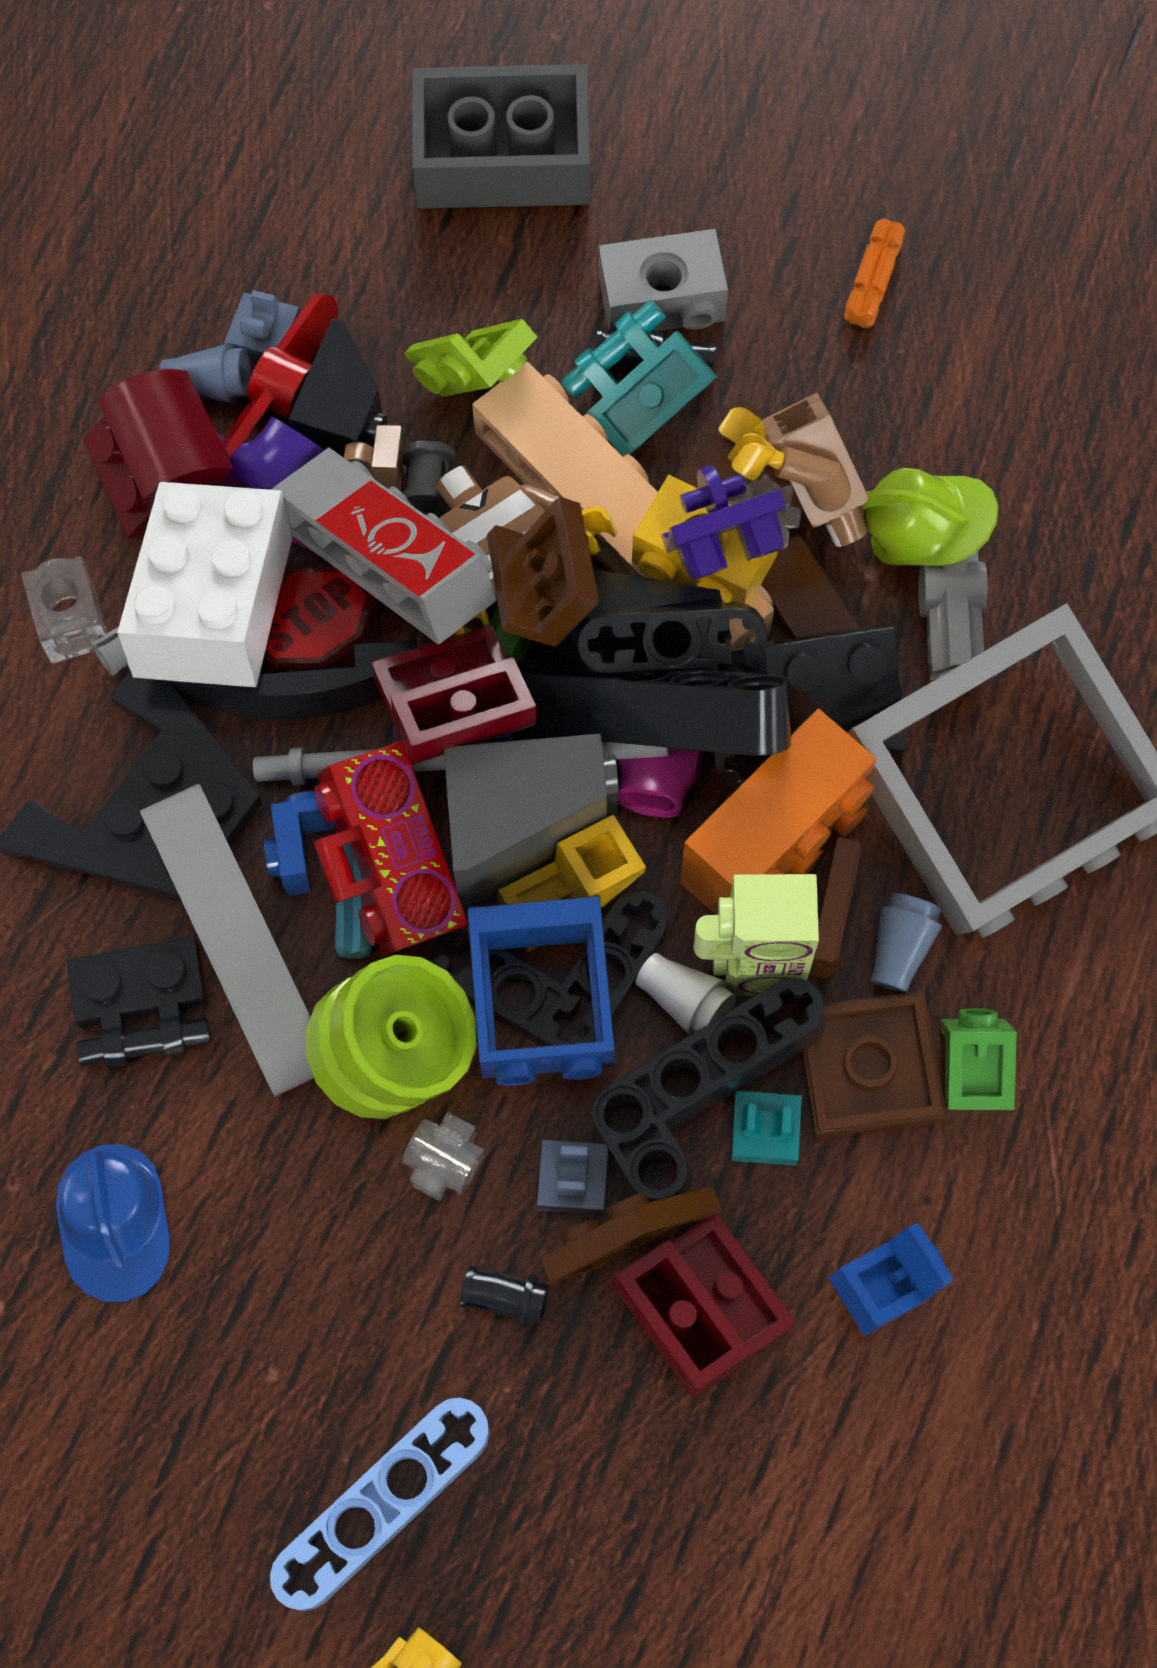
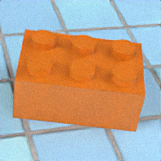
(782, 812)

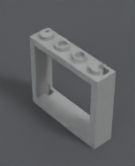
(916, 831)

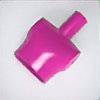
(658, 783)

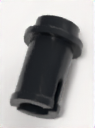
(505, 1295)

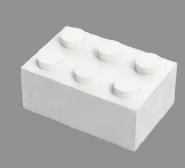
(206, 584)

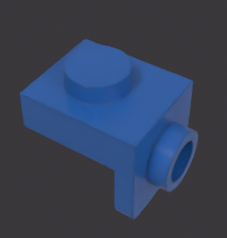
(287, 851)
(891, 1279)

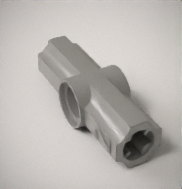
(953, 604)

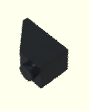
(338, 396)

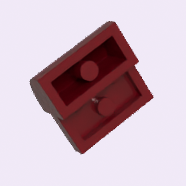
(152, 435)
(453, 694)
(703, 1304)

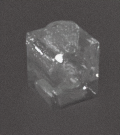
(68, 631)

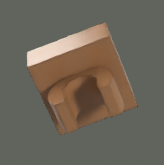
(383, 460)

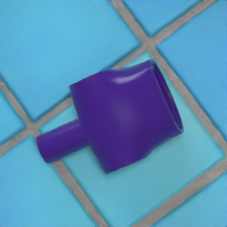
(272, 456)

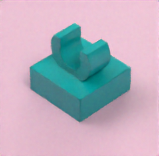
(766, 1128)

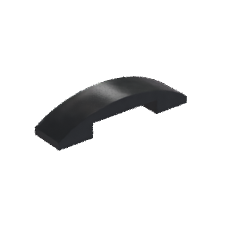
(300, 692)

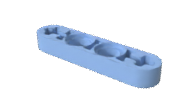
(374, 1495)

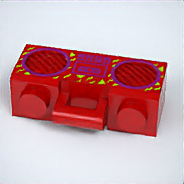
(397, 851)

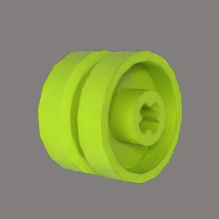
(391, 1037)

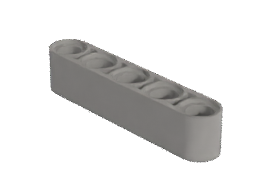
(233, 935)

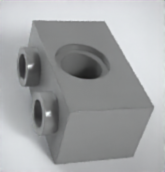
(682, 261)

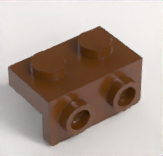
(544, 575)

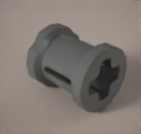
(425, 467)

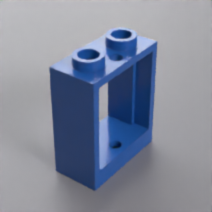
(535, 926)

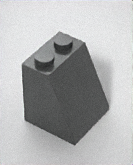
(518, 802)

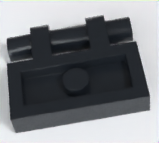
(138, 984)

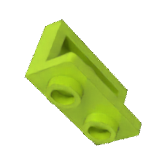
(474, 363)

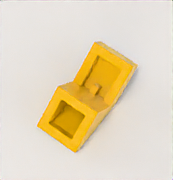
(585, 865)

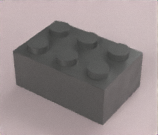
(500, 136)

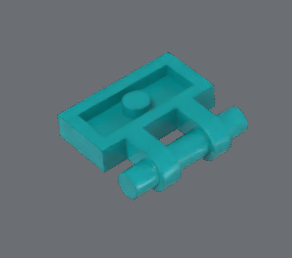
(651, 392)

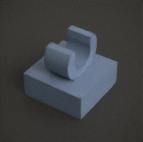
(260, 323)
(572, 1177)

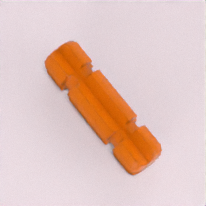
(874, 273)

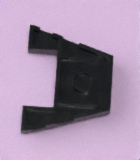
(117, 839)

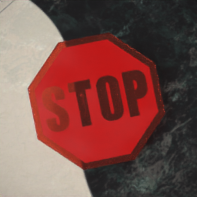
(317, 619)

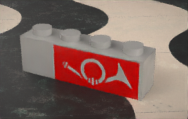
(387, 545)

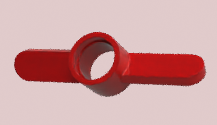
(283, 369)

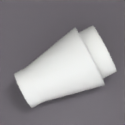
(685, 993)

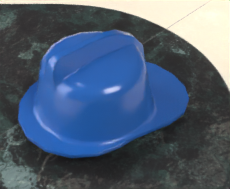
(113, 1223)

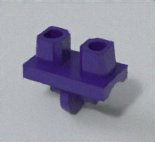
(697, 538)

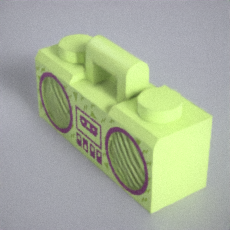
(761, 931)

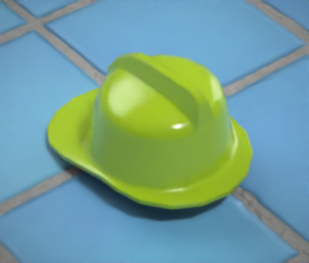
(929, 518)

